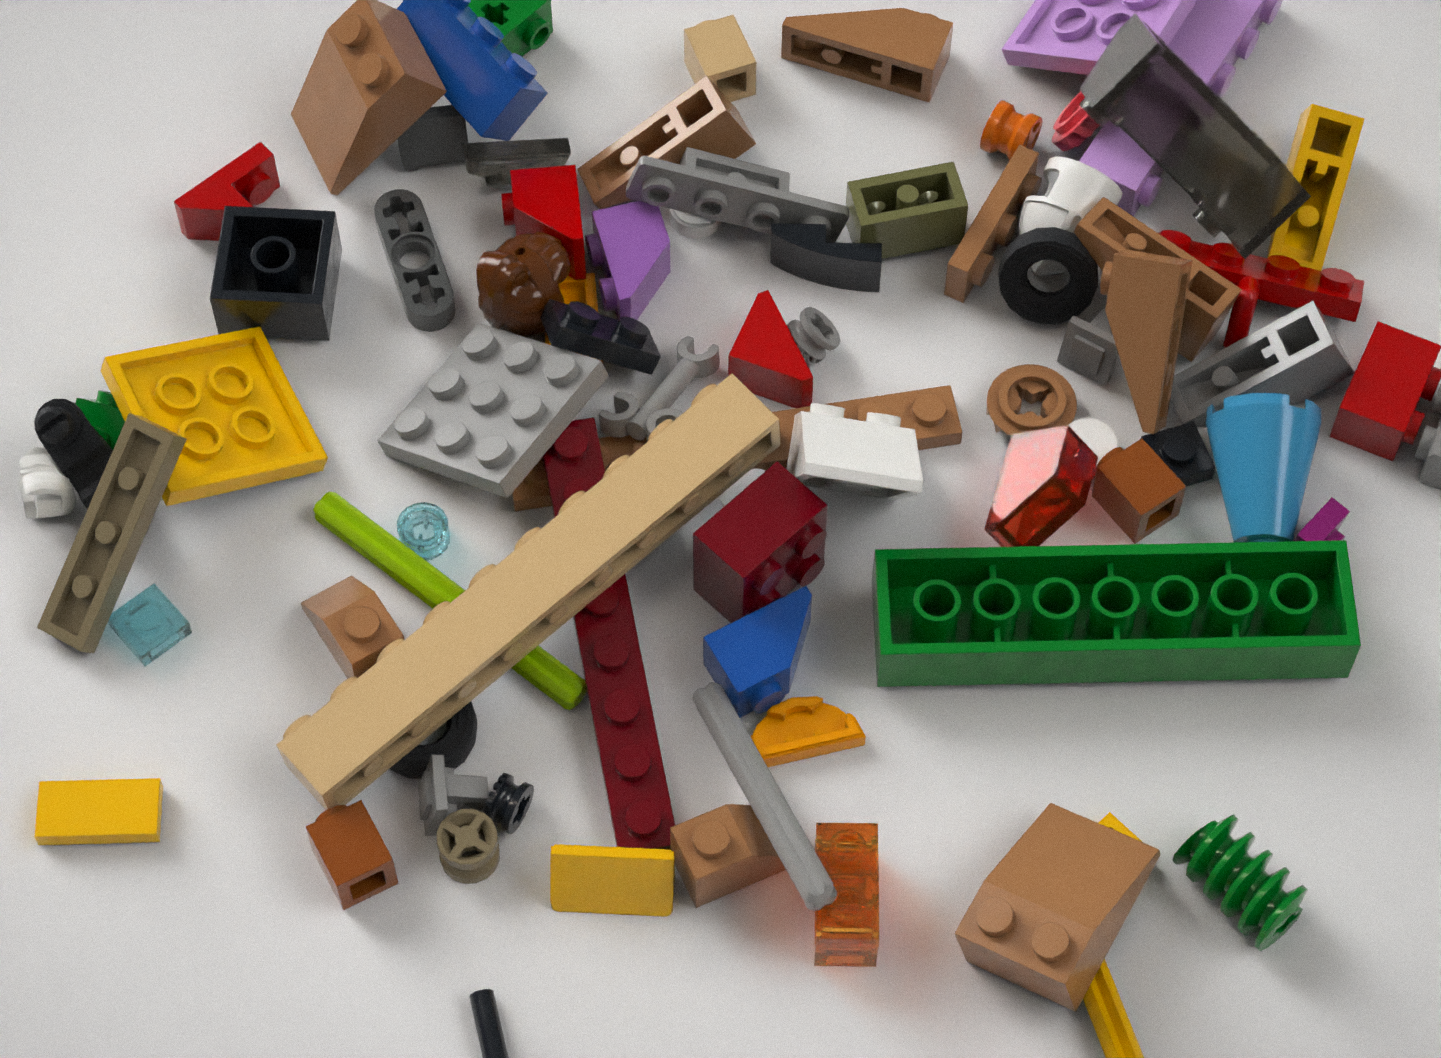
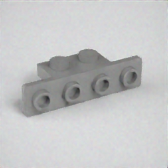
(730, 193)

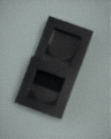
(804, 253)

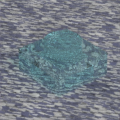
(149, 624)

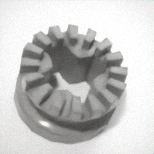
(814, 334)

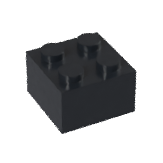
(277, 272)

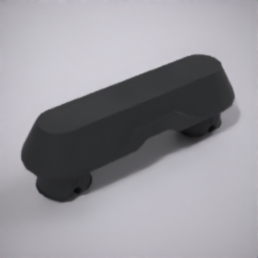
(73, 445)

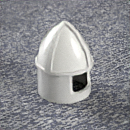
(1069, 196)

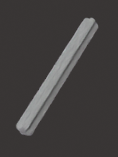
(765, 797)

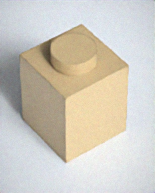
(723, 55)

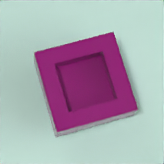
(1325, 523)

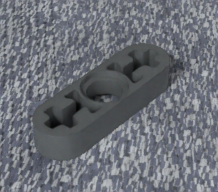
(410, 280)

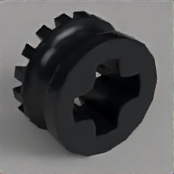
(509, 802)

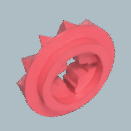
(1073, 125)

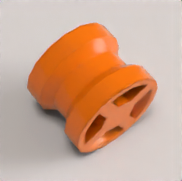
(1009, 129)

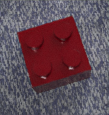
(760, 545)

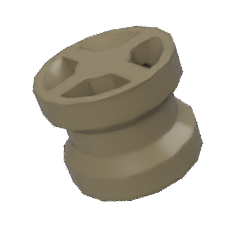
(464, 832)

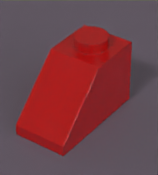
(548, 203)

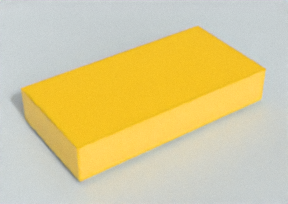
(99, 811)

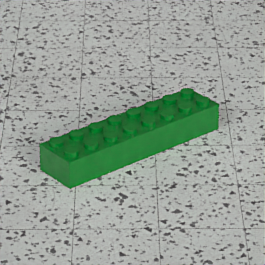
(1113, 613)

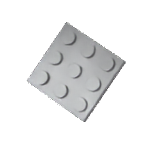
(493, 409)

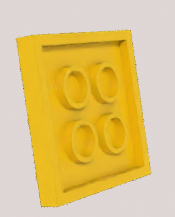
(229, 406)

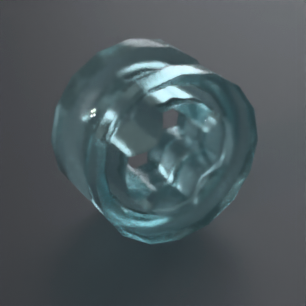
(425, 514)

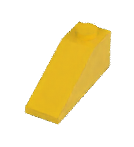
(1321, 163)

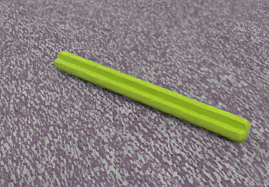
(434, 588)

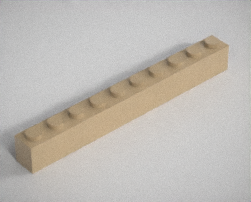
(529, 593)

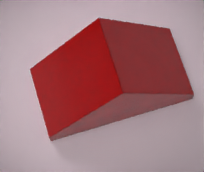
(769, 358)

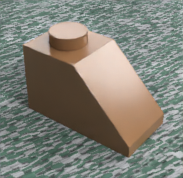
(352, 624)
(722, 852)

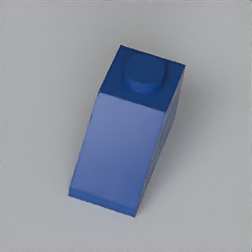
(760, 652)

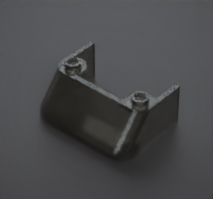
(1192, 136)

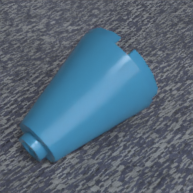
(1263, 462)

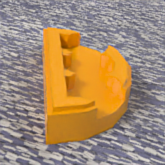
(804, 730)

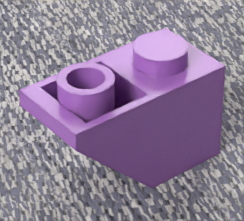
(633, 254)

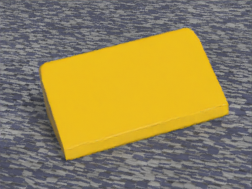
(612, 880)

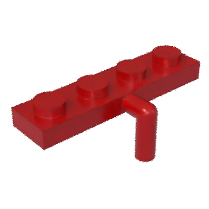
(1275, 281)

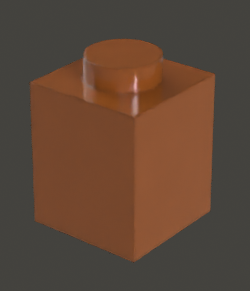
(1137, 489)
(351, 853)

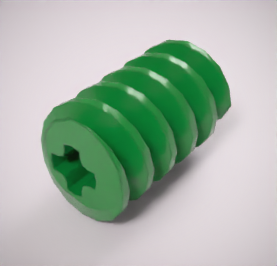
(1241, 880)

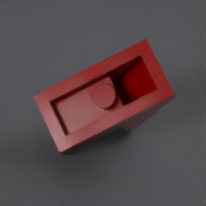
(240, 183)

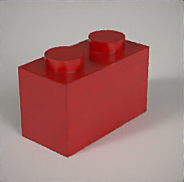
(1386, 390)

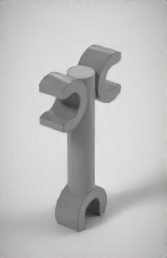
(642, 421)

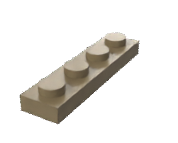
(111, 533)

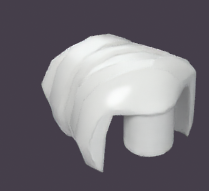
(44, 487)

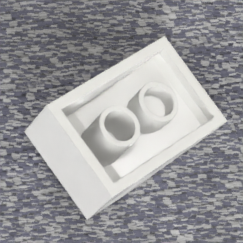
(855, 455)

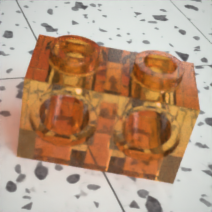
(849, 927)

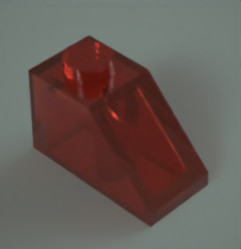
(1040, 486)

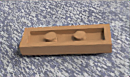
(992, 225)

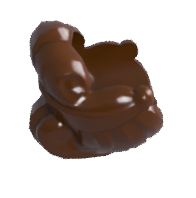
(520, 280)

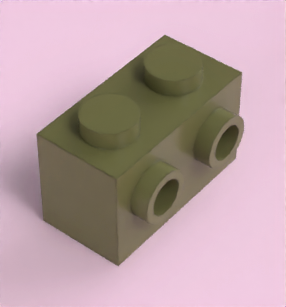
(908, 210)

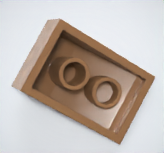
(363, 90)
(1055, 905)

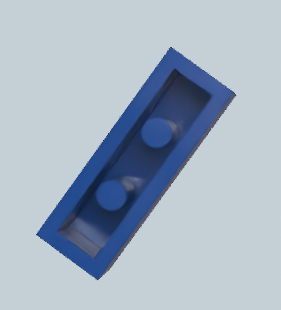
(480, 74)

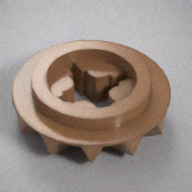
(1032, 384)

